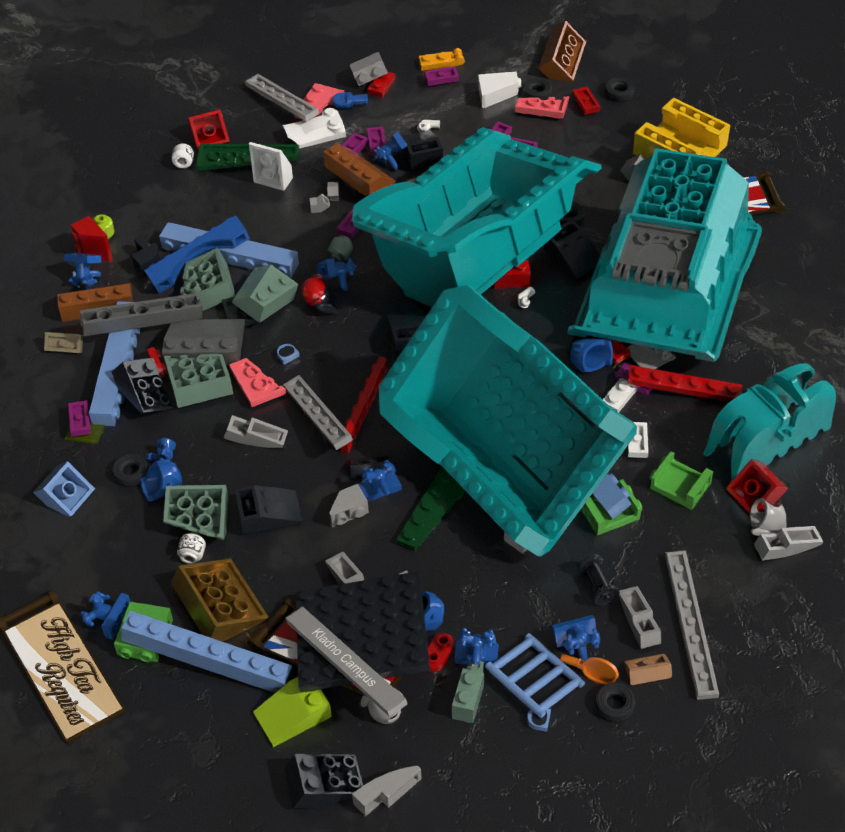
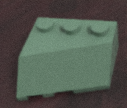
(209, 278)
(265, 292)
(198, 378)
(198, 508)

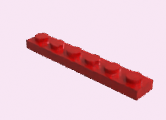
(683, 383)
(365, 400)

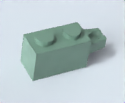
(468, 693)

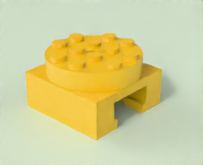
(682, 130)

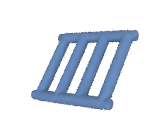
(524, 696)

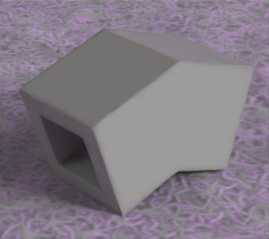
(333, 191)
(319, 204)

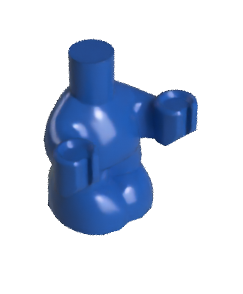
(165, 450)

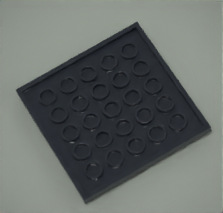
(375, 619)

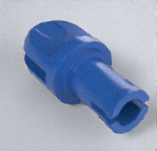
(347, 100)

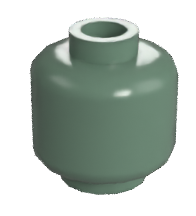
(340, 248)

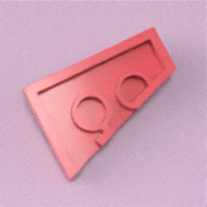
(320, 96)
(549, 107)
(254, 384)

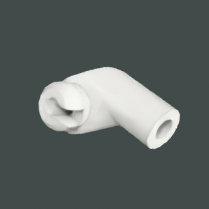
(428, 124)
(523, 297)

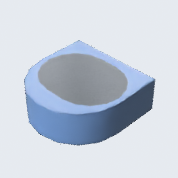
(287, 353)
(538, 723)

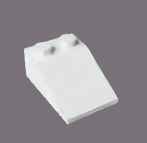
(270, 166)

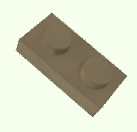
(63, 342)

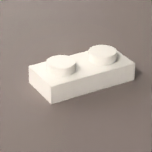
(620, 394)
(639, 445)

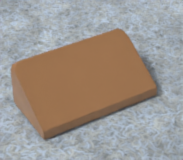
(648, 669)

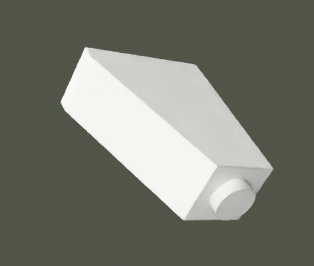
(497, 87)

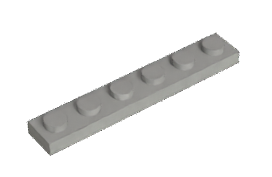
(282, 97)
(318, 412)

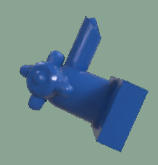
(394, 145)
(82, 269)
(331, 269)
(379, 482)
(109, 614)
(576, 635)
(476, 648)

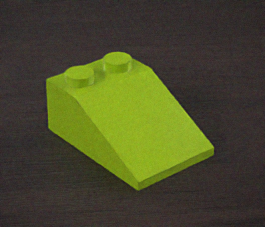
(291, 712)

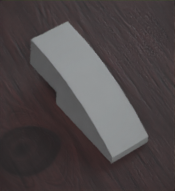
(255, 433)
(787, 542)
(344, 569)
(640, 617)
(386, 789)

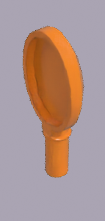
(594, 668)

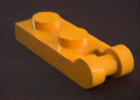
(441, 60)

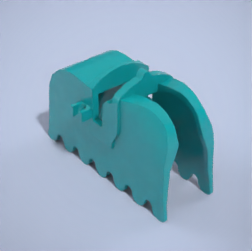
(762, 420)

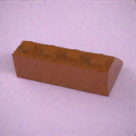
(562, 53)
(355, 170)
(71, 303)

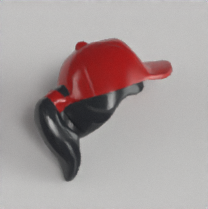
(317, 294)

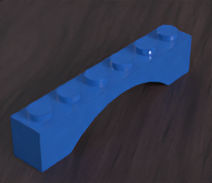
(226, 235)

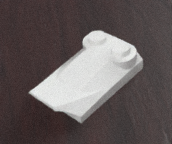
(317, 130)

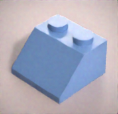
(64, 489)

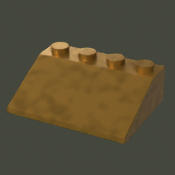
(218, 598)

